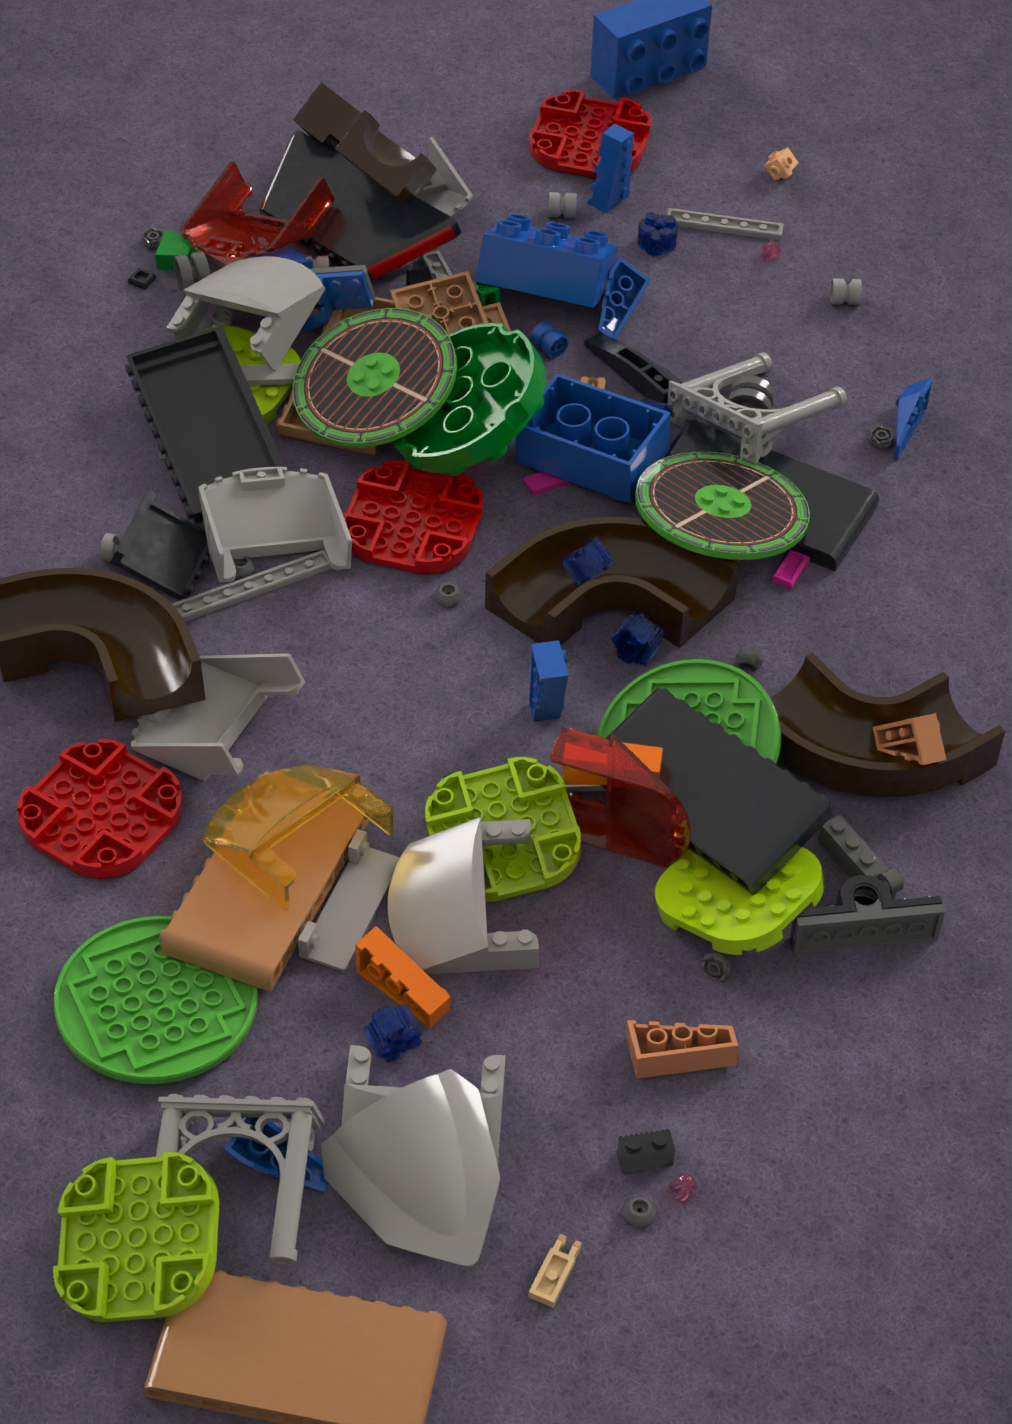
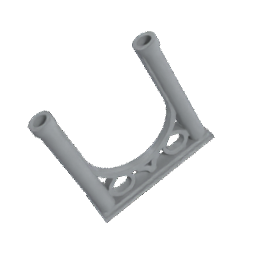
(753, 425)
(305, 1117)

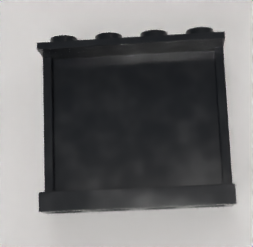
(162, 549)

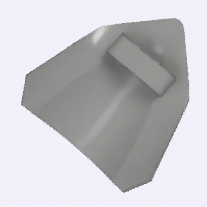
(420, 1168)

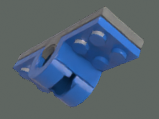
(344, 289)

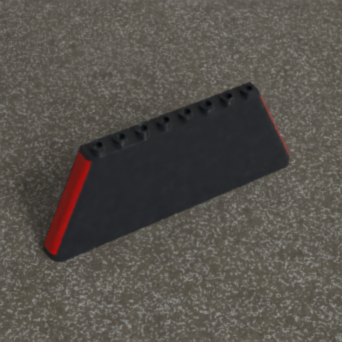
(364, 220)

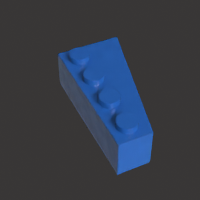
(612, 169)

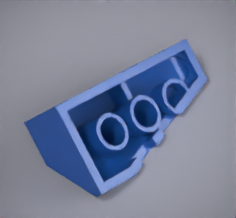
(621, 295)
(910, 410)
(260, 1158)

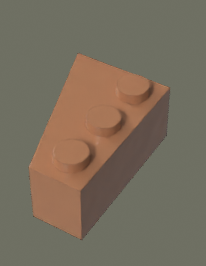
(912, 738)

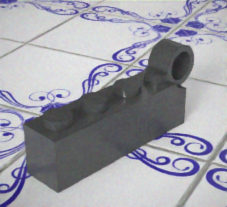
(856, 856)

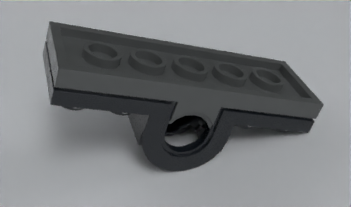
(866, 921)

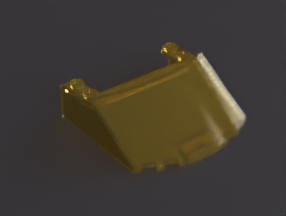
(275, 808)

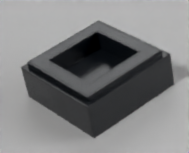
(141, 278)

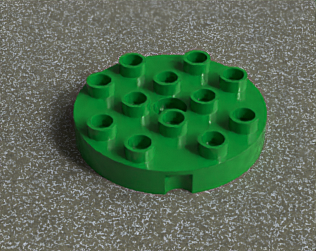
(490, 403)

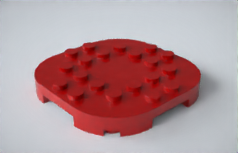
(572, 129)
(413, 518)
(100, 809)

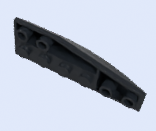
(639, 371)

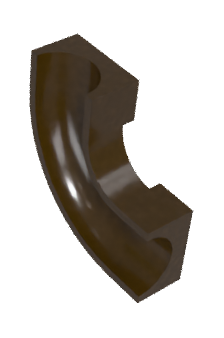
(357, 139)
(650, 577)
(106, 623)
(833, 742)

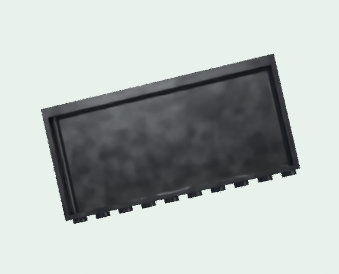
(201, 412)
(835, 504)
(739, 805)

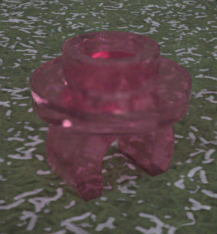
(770, 250)
(687, 1186)

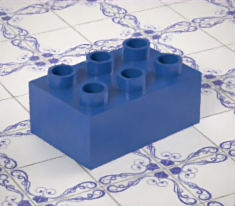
(648, 43)
(546, 260)
(593, 437)

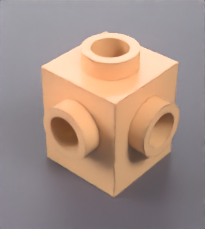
(781, 164)

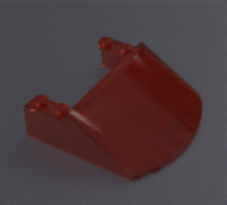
(225, 231)
(640, 811)

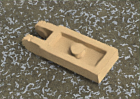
(554, 1272)

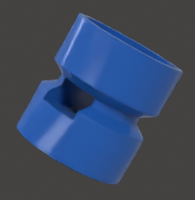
(549, 340)

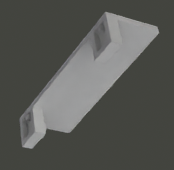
(349, 907)

